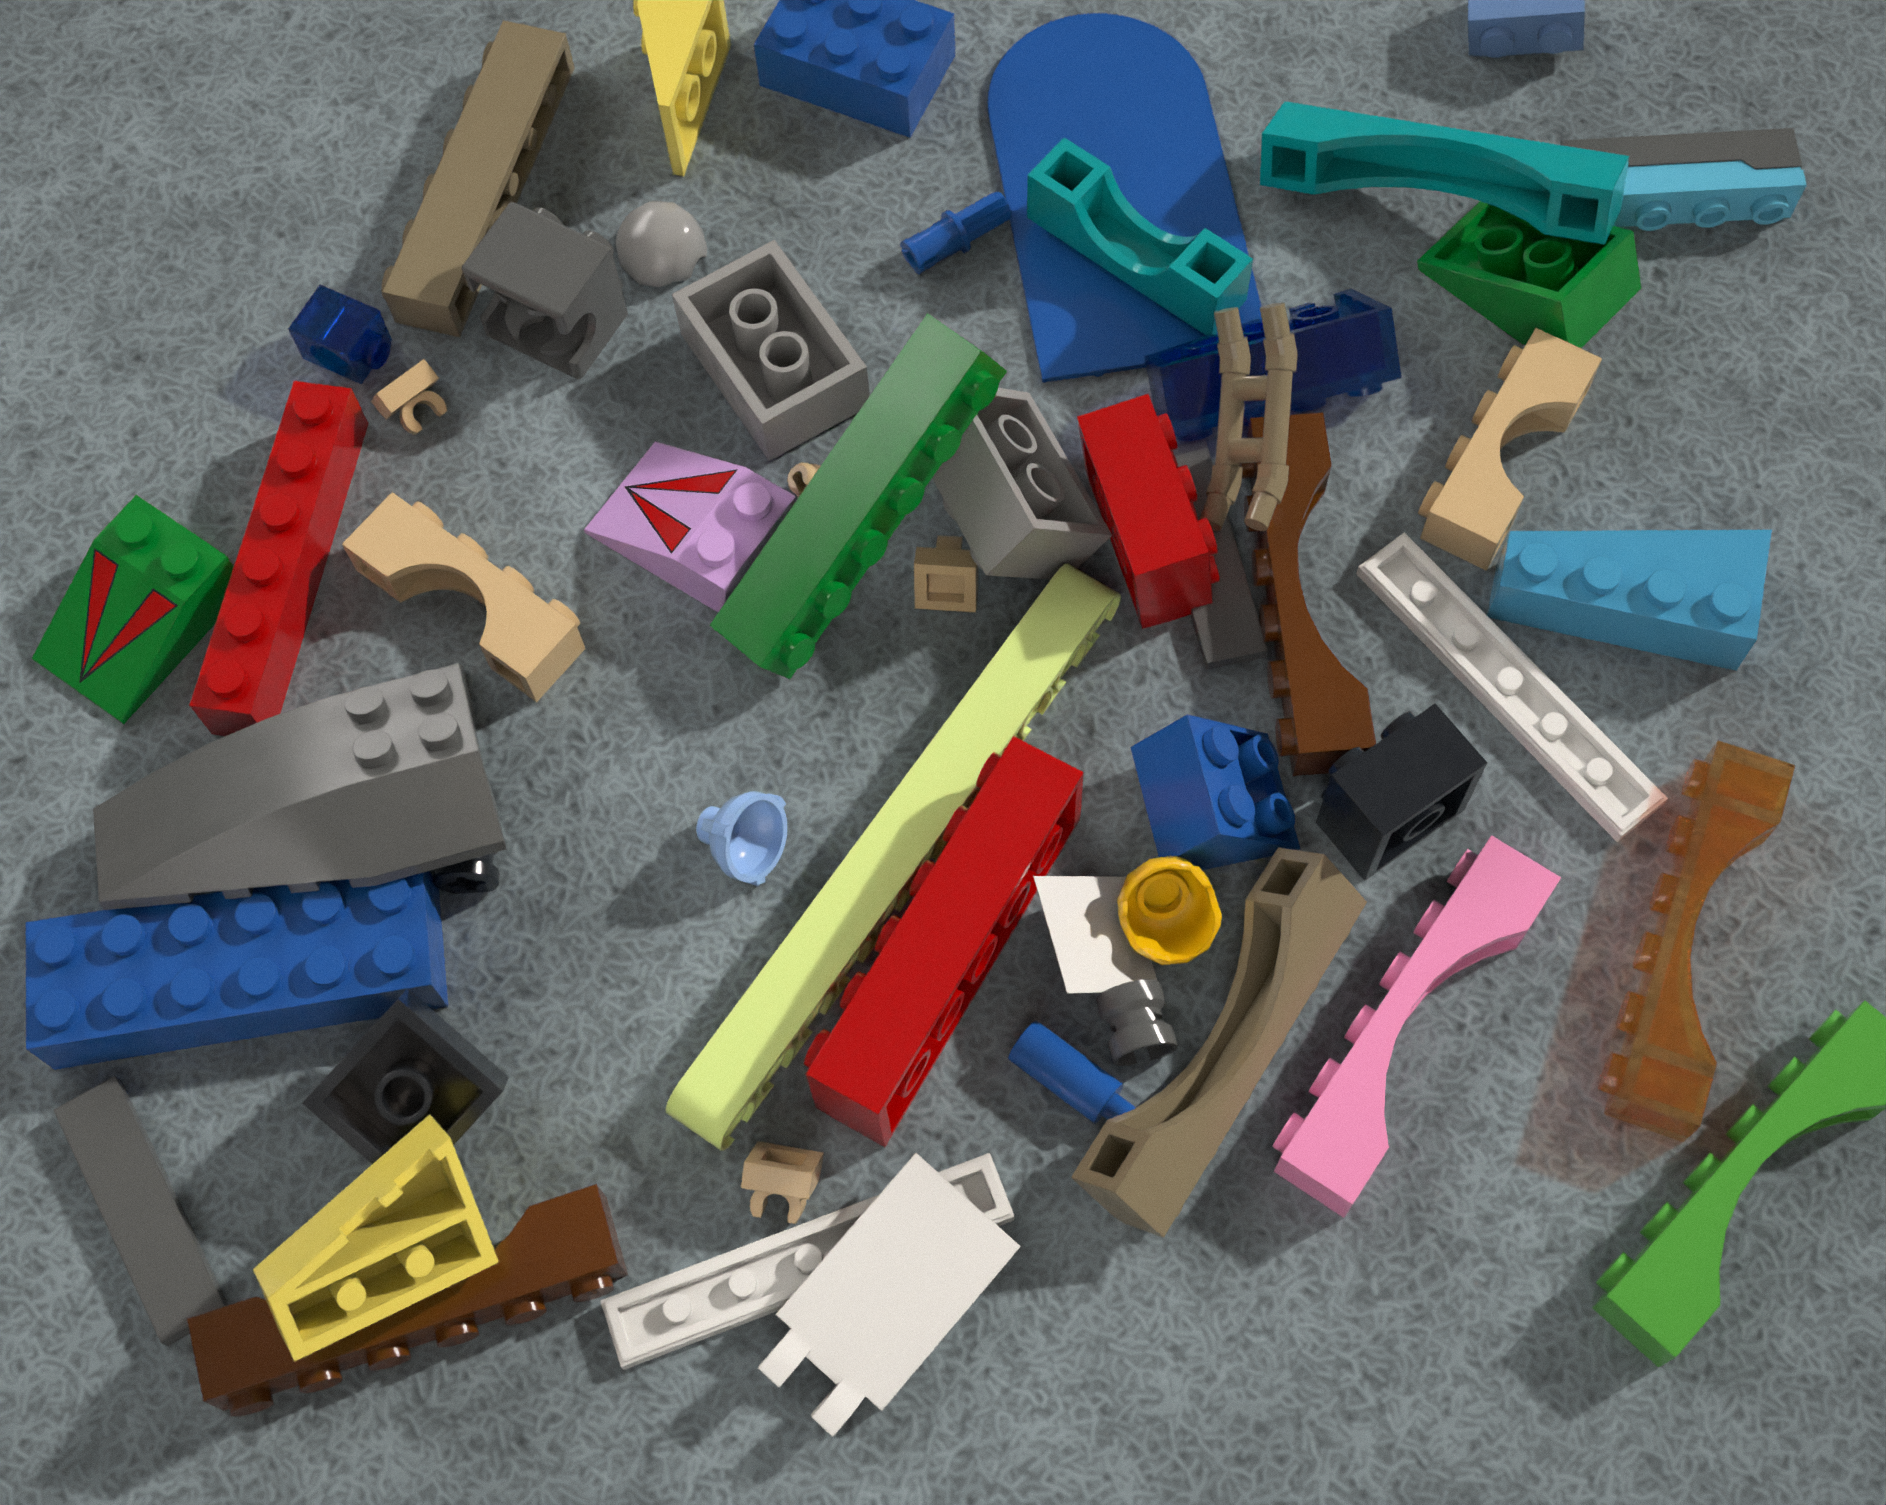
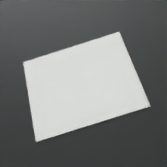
(1088, 933)

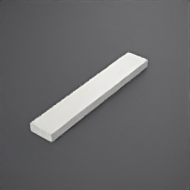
(1512, 687)
(757, 1276)

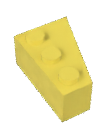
(378, 1245)

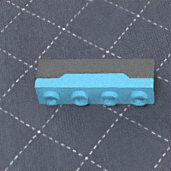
(1706, 177)

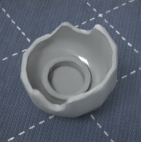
(660, 244)

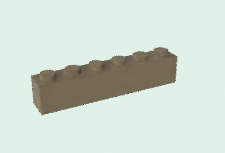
(478, 175)

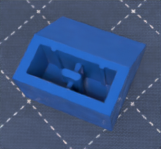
(1214, 793)

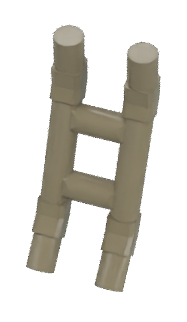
(1235, 390)

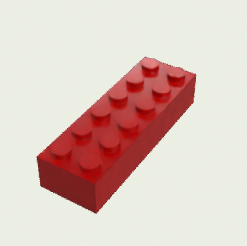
(944, 941)

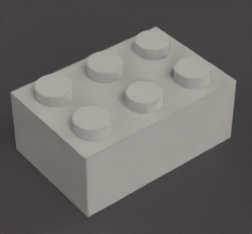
(772, 349)
(1018, 493)

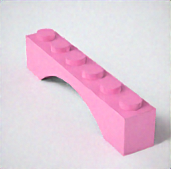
(1346, 1130)

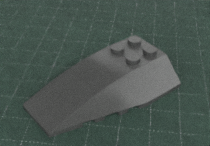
(318, 794)

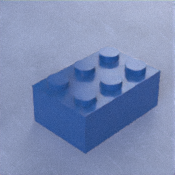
(858, 57)

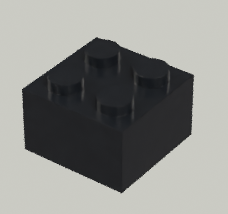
(1398, 789)
(401, 1074)

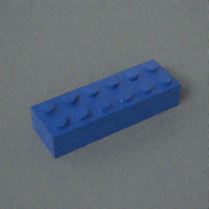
(228, 968)

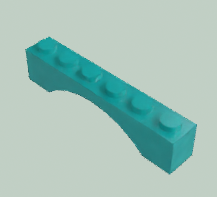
(1547, 184)

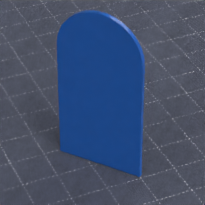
(1148, 115)

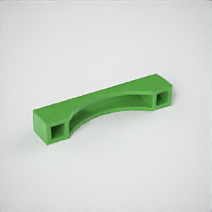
(1676, 1277)

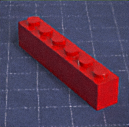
(280, 559)

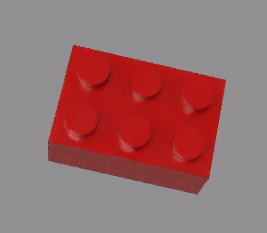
(1149, 510)

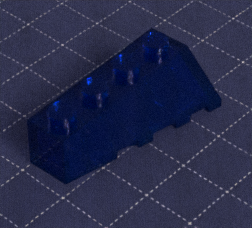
(1338, 352)

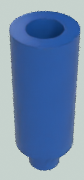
(1068, 1074)

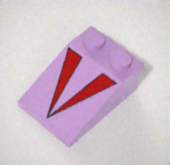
(692, 520)

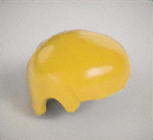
(1168, 910)

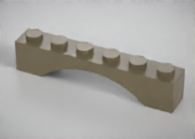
(1156, 1153)

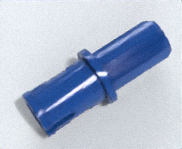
(955, 232)

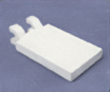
(889, 1291)

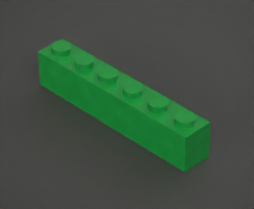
(858, 498)

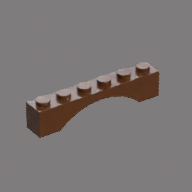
(1321, 700)
(550, 1253)

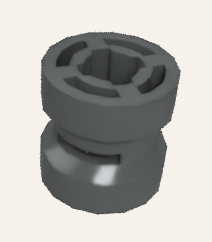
(1136, 1017)

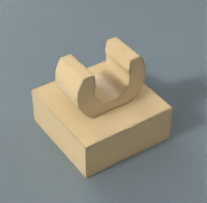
(407, 392)
(945, 577)
(782, 1172)

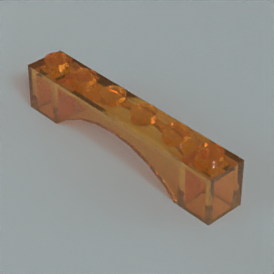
(1665, 1060)

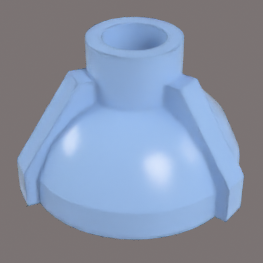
(745, 835)

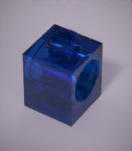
(341, 334)

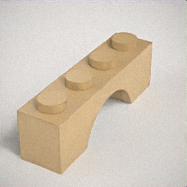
(1478, 499)
(411, 553)

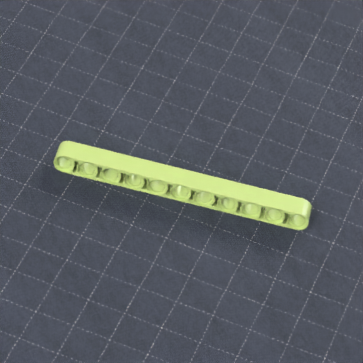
(877, 873)

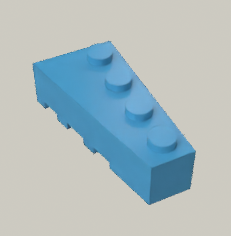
(1639, 589)

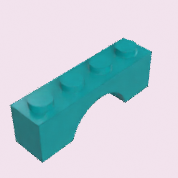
(1083, 206)

